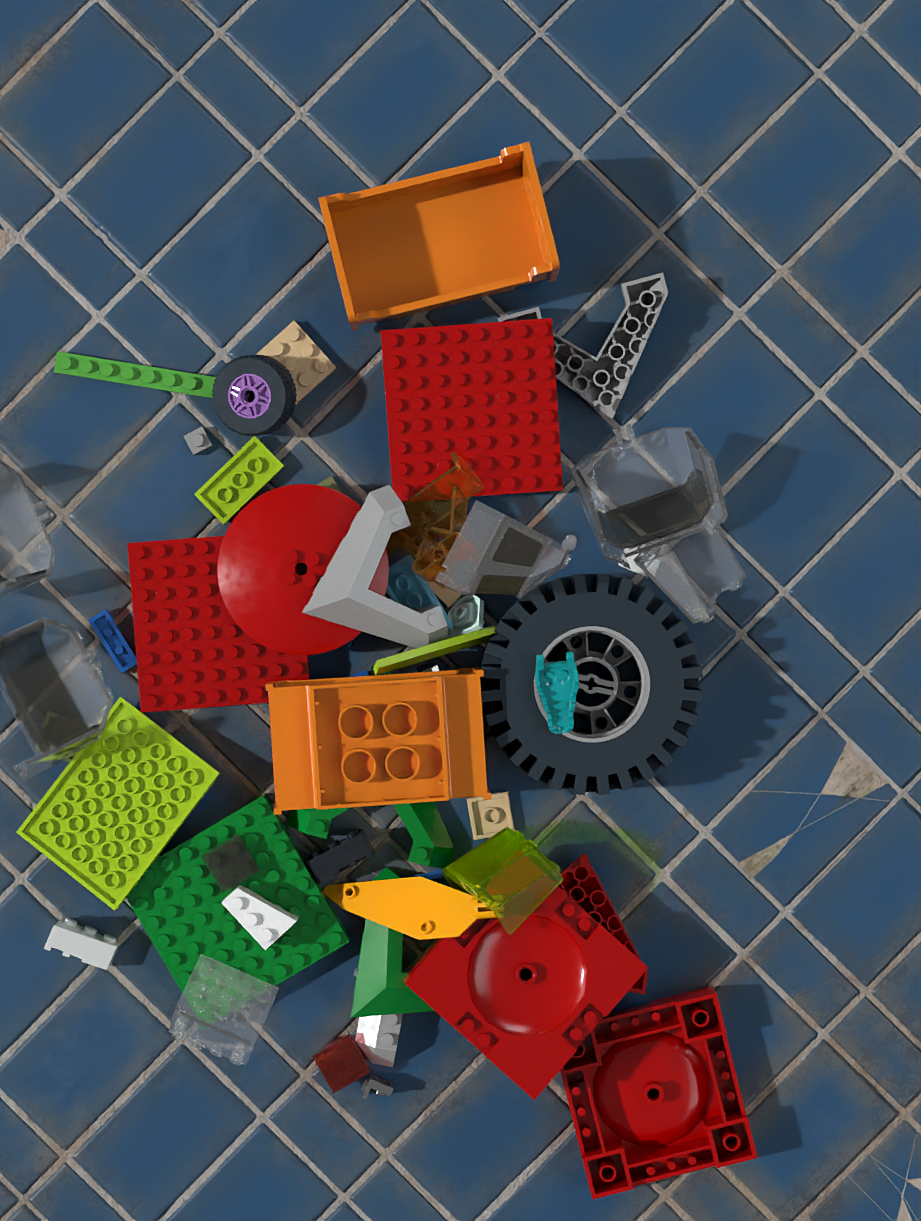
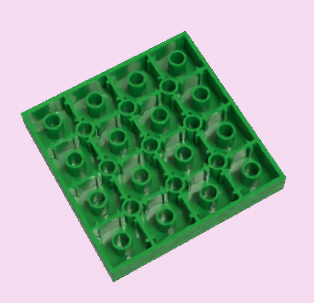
(185, 913)

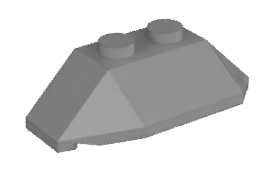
(379, 1037)

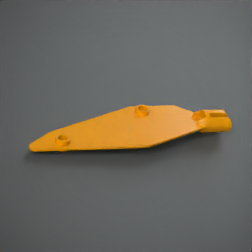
(411, 906)

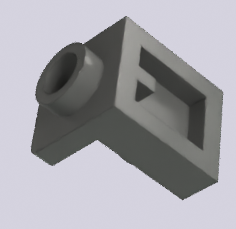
(380, 1085)

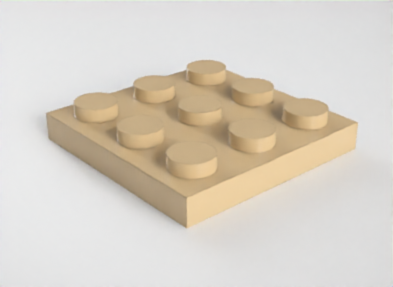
(301, 358)

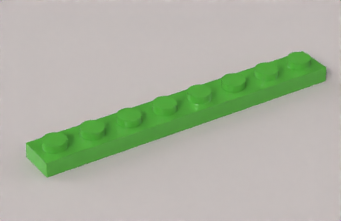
(134, 375)

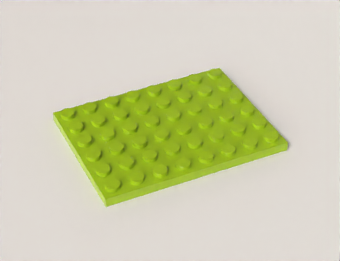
(118, 804)

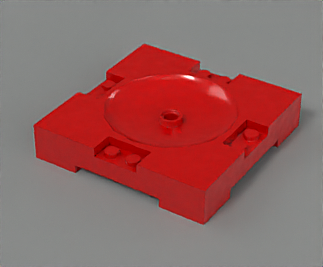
(536, 1021)
(691, 1120)

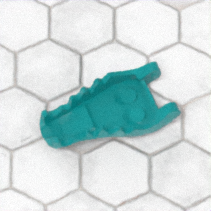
(558, 688)

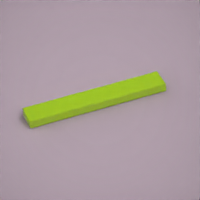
(433, 650)

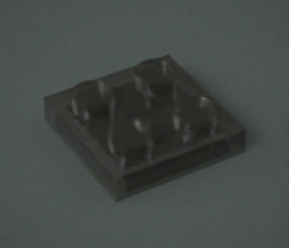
(230, 862)

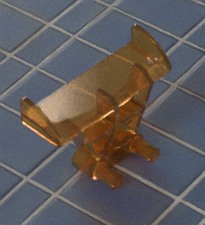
(435, 514)

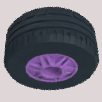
(235, 393)

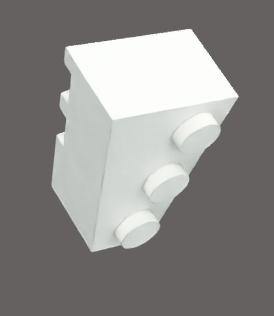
(258, 916)
(82, 943)

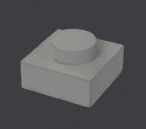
(198, 440)

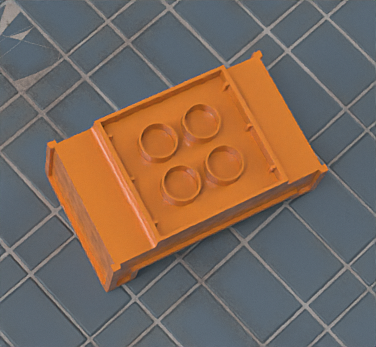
(441, 238)
(377, 739)

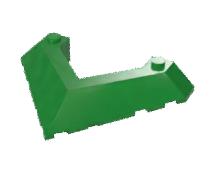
(430, 838)
(379, 977)

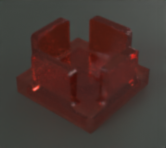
(341, 1062)

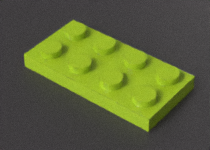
(239, 480)

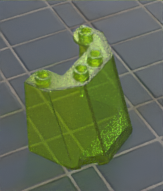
(505, 876)

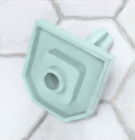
(466, 616)

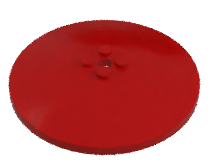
(261, 560)

